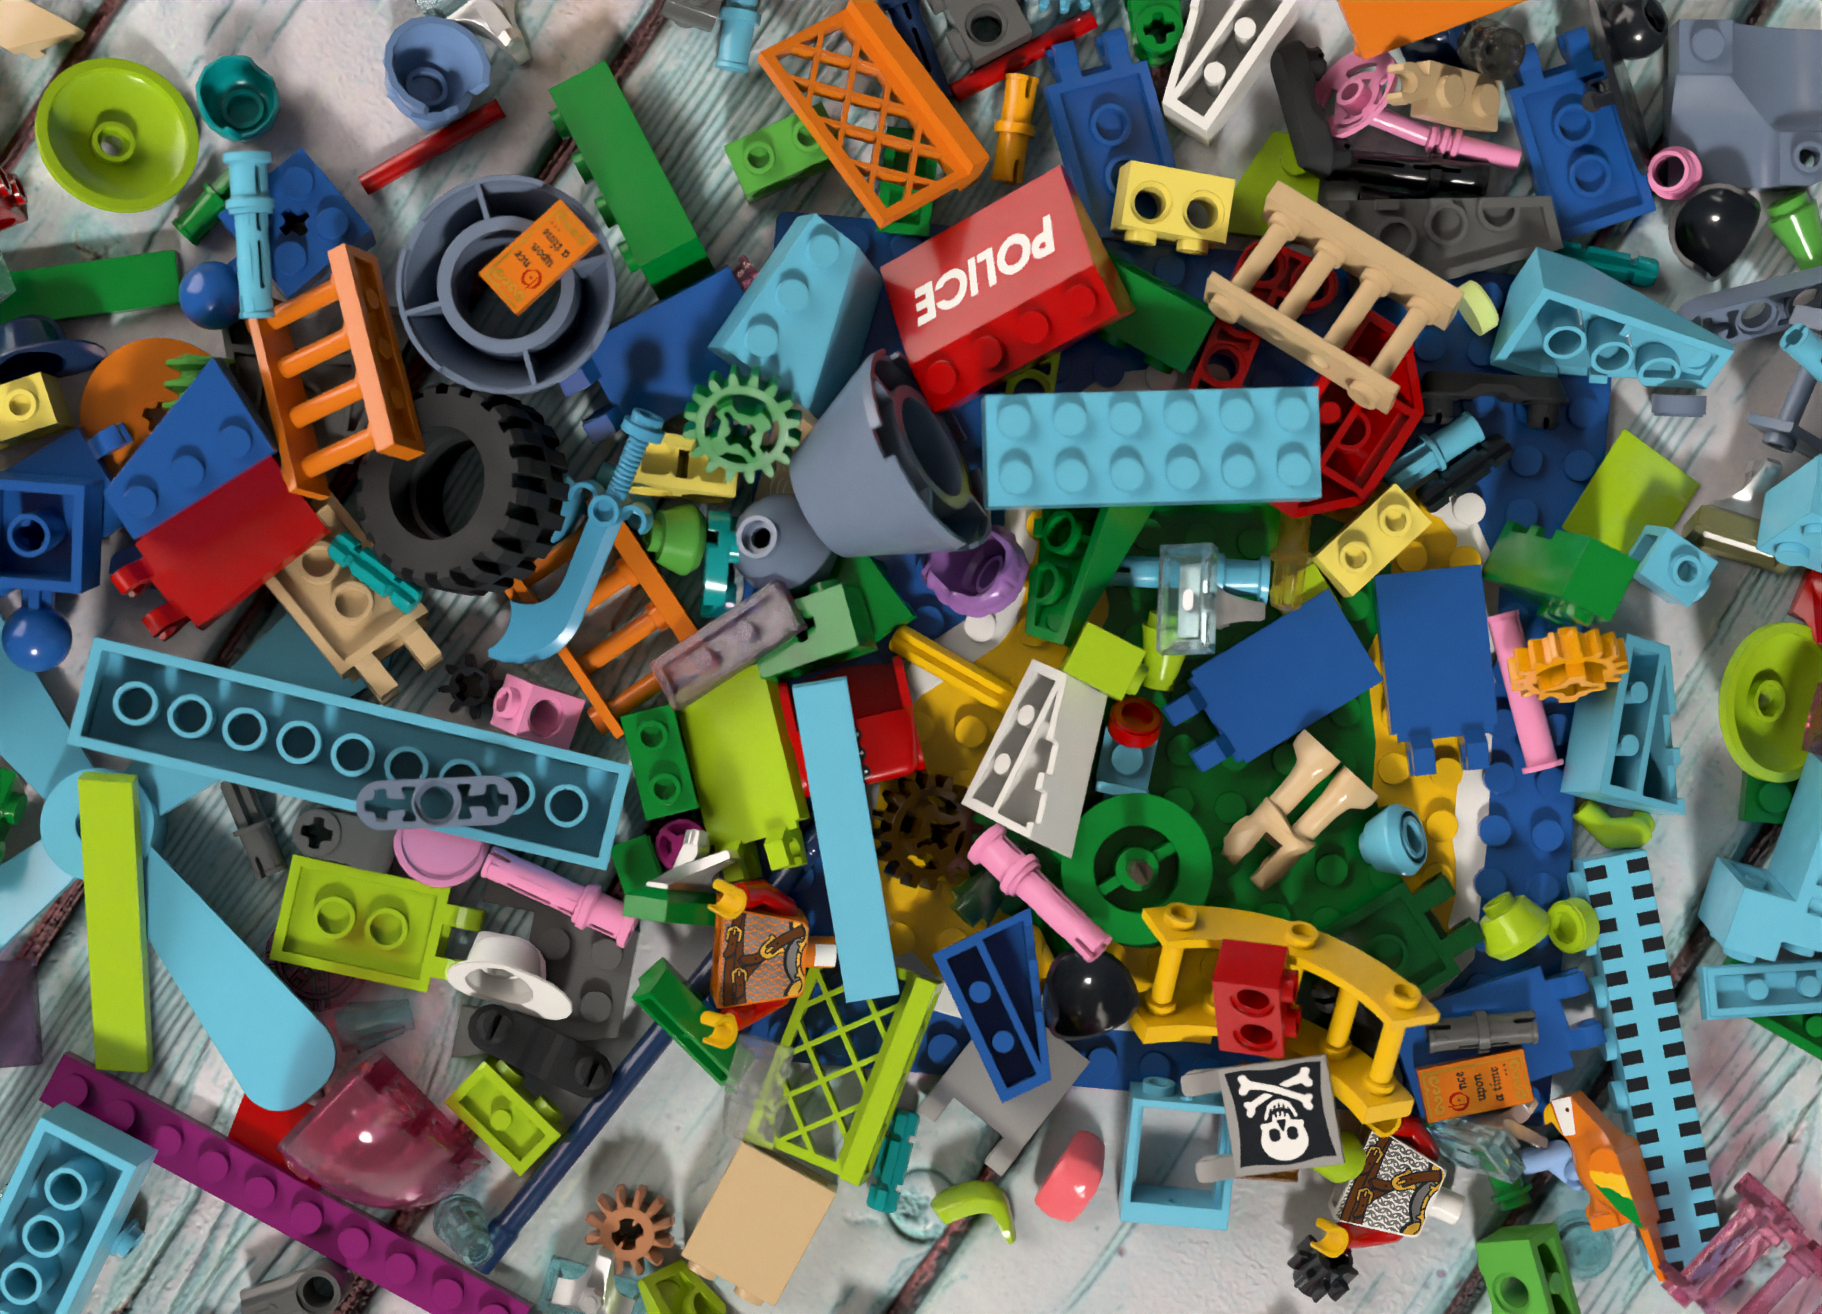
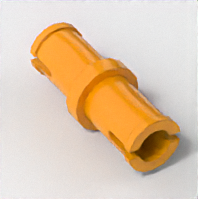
(1014, 129)

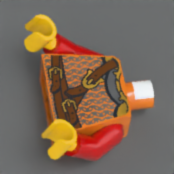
(758, 956)

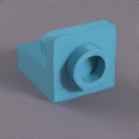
(1122, 768)

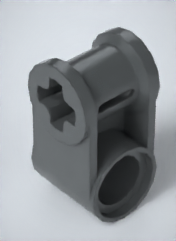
(350, 842)

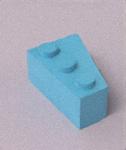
(1623, 737)

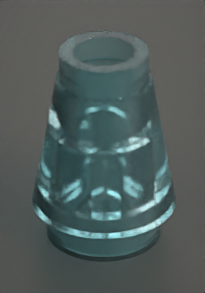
(372, 1023)
(463, 1228)

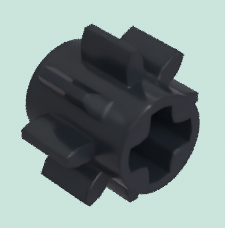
(458, 687)
(1321, 1275)

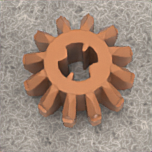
(649, 1237)

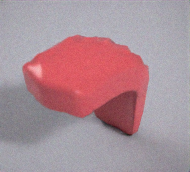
(1073, 1178)

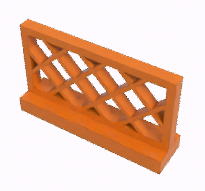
(913, 97)

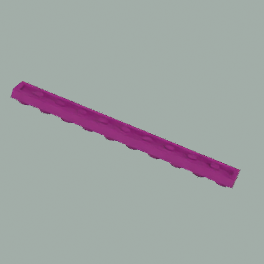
(280, 1196)

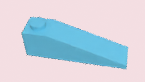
(1585, 323)

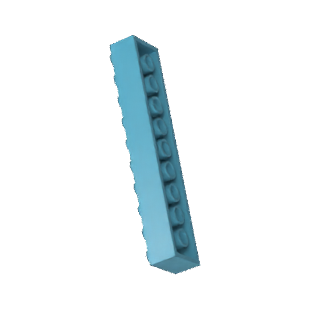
(335, 745)

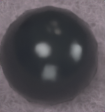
(1638, 27)

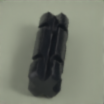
(1464, 473)

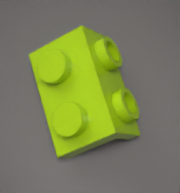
(507, 1113)

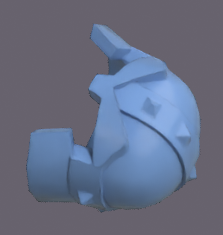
(434, 70)

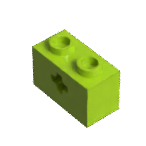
(1105, 662)

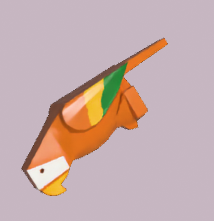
(1609, 1170)

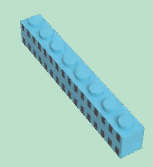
(1647, 1047)

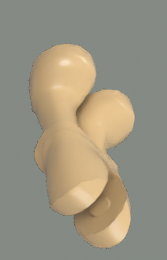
(1270, 819)

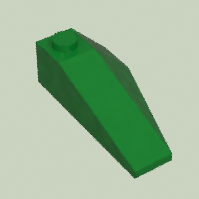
(1075, 564)

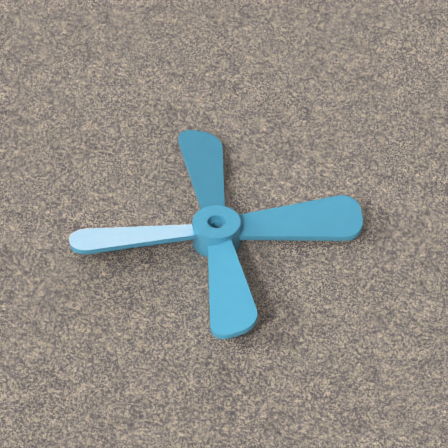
(251, 1015)

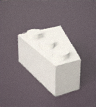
(1221, 59)
(1041, 759)

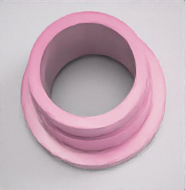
(1691, 179)

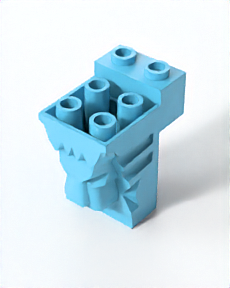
(1761, 908)

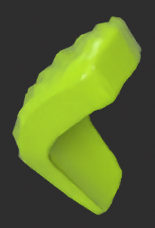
(975, 1198)

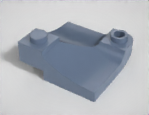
(1744, 103)

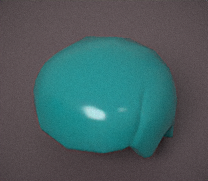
(237, 98)

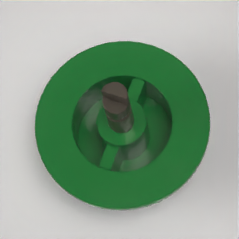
(1134, 857)

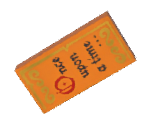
(539, 257)
(1474, 1084)

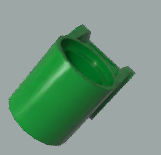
(1154, 14)

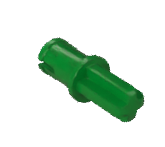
(203, 213)

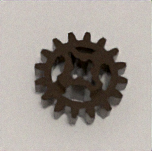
(926, 831)

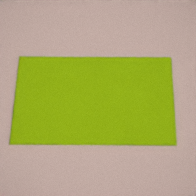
(1628, 492)

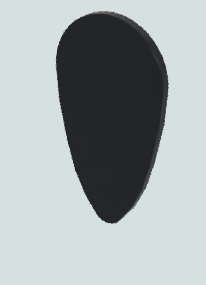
(1616, 89)

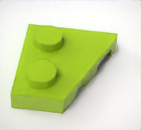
(1272, 163)

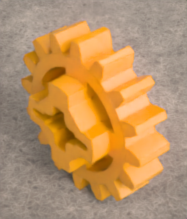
(1567, 664)

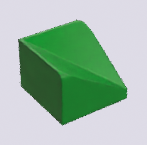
(637, 862)

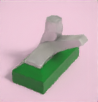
(686, 889)

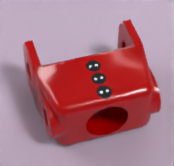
(882, 721)

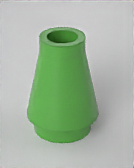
(1798, 228)

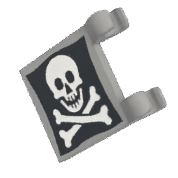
(1276, 1116)

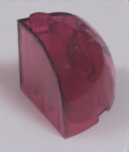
(381, 1142)

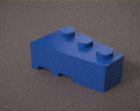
(192, 452)
(999, 999)

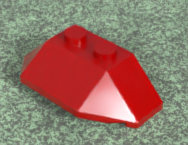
(1359, 441)

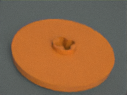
(127, 388)

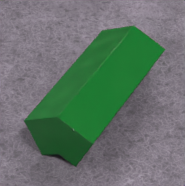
(677, 1010)

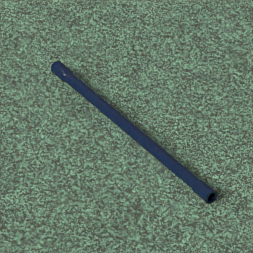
(506, 1227)

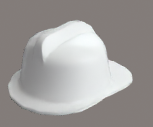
(511, 974)

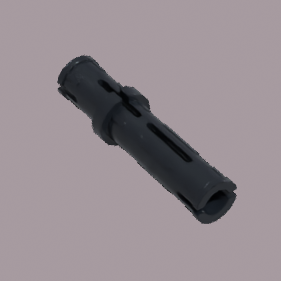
(1416, 172)

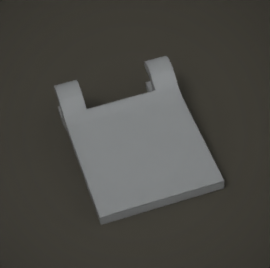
(1015, 1118)

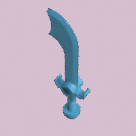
(548, 626)

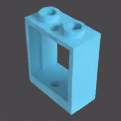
(1162, 1203)

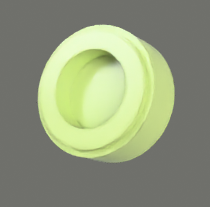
(1477, 308)

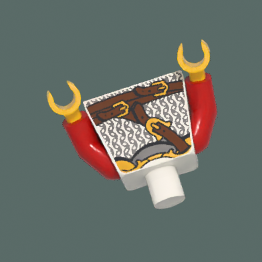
(1392, 1192)

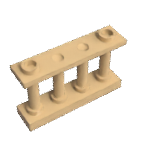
(1335, 246)

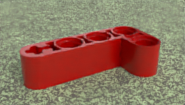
(1242, 345)

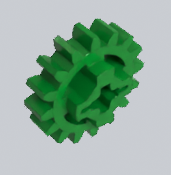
(747, 401)

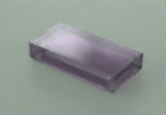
(19, 1014)

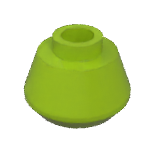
(1512, 925)

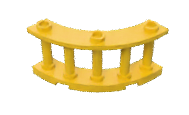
(1357, 1079)

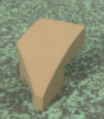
(32, 29)

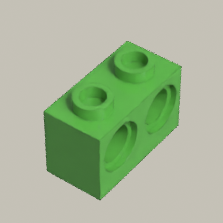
(777, 157)

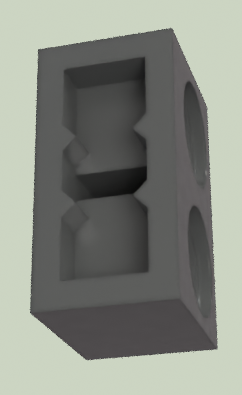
(965, 13)

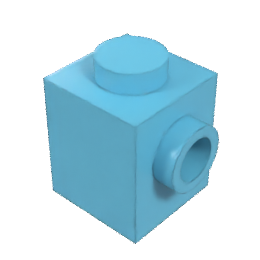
(1671, 566)

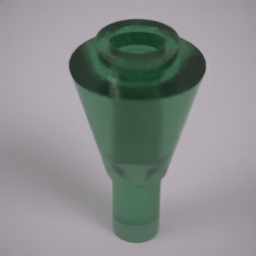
(980, 895)

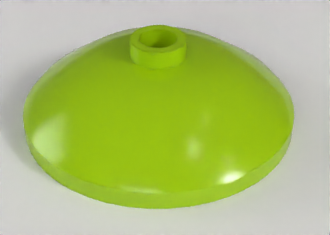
(135, 113)
(1769, 699)

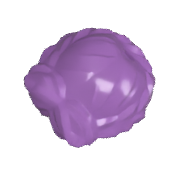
(980, 578)

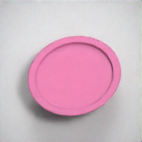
(438, 857)

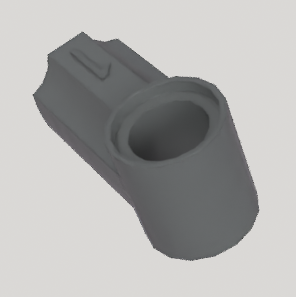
(296, 1291)

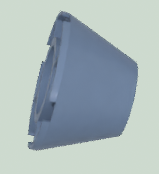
(441, 264)
(888, 471)

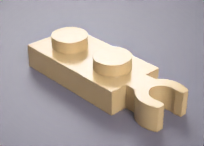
(1448, 95)

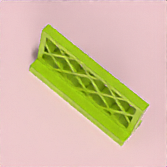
(884, 1084)

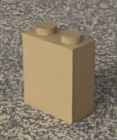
(758, 1223)

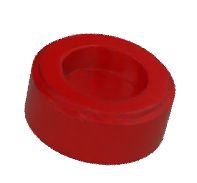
(1135, 722)

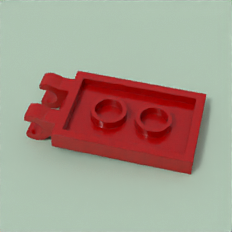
(221, 550)

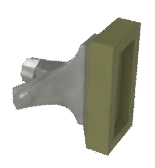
(1732, 524)

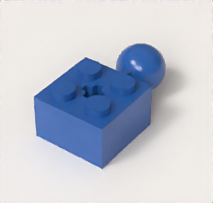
(297, 263)
(66, 561)

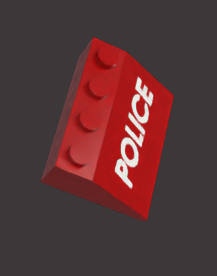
(1003, 291)

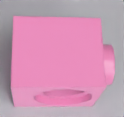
(554, 716)

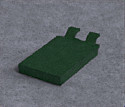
(1402, 935)

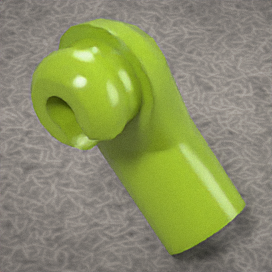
(1615, 832)

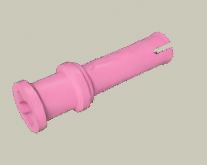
(1022, 877)
(584, 904)

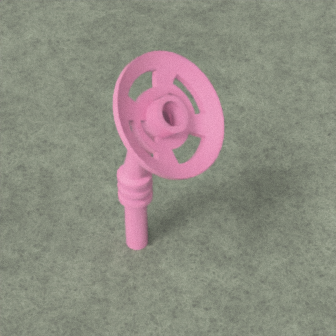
(1367, 107)

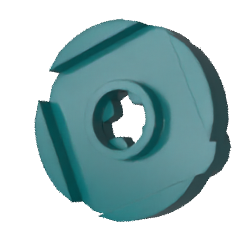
(716, 576)

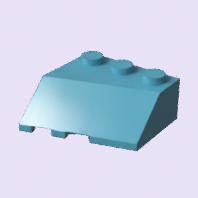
(805, 315)

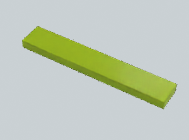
(116, 921)

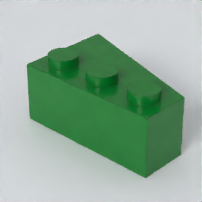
(1566, 576)

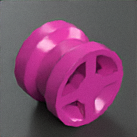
(669, 844)

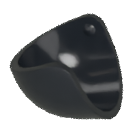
(1712, 228)
(1087, 997)

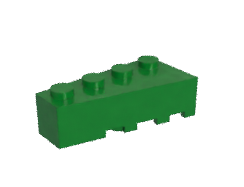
(630, 181)

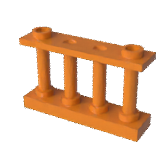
(377, 380)
(662, 613)

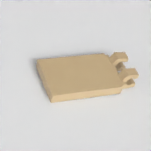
(347, 617)

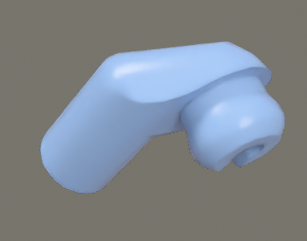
(1555, 1158)

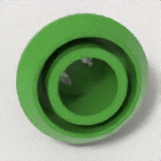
(677, 538)

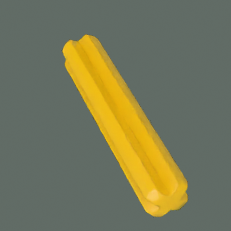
(952, 668)

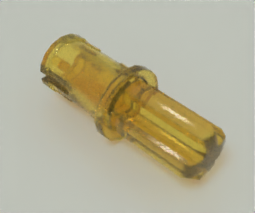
(1290, 562)

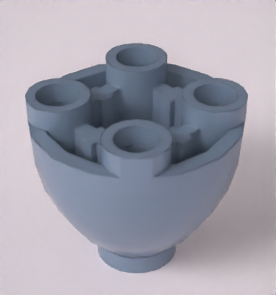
(794, 549)

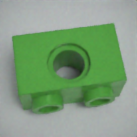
(1527, 1271)

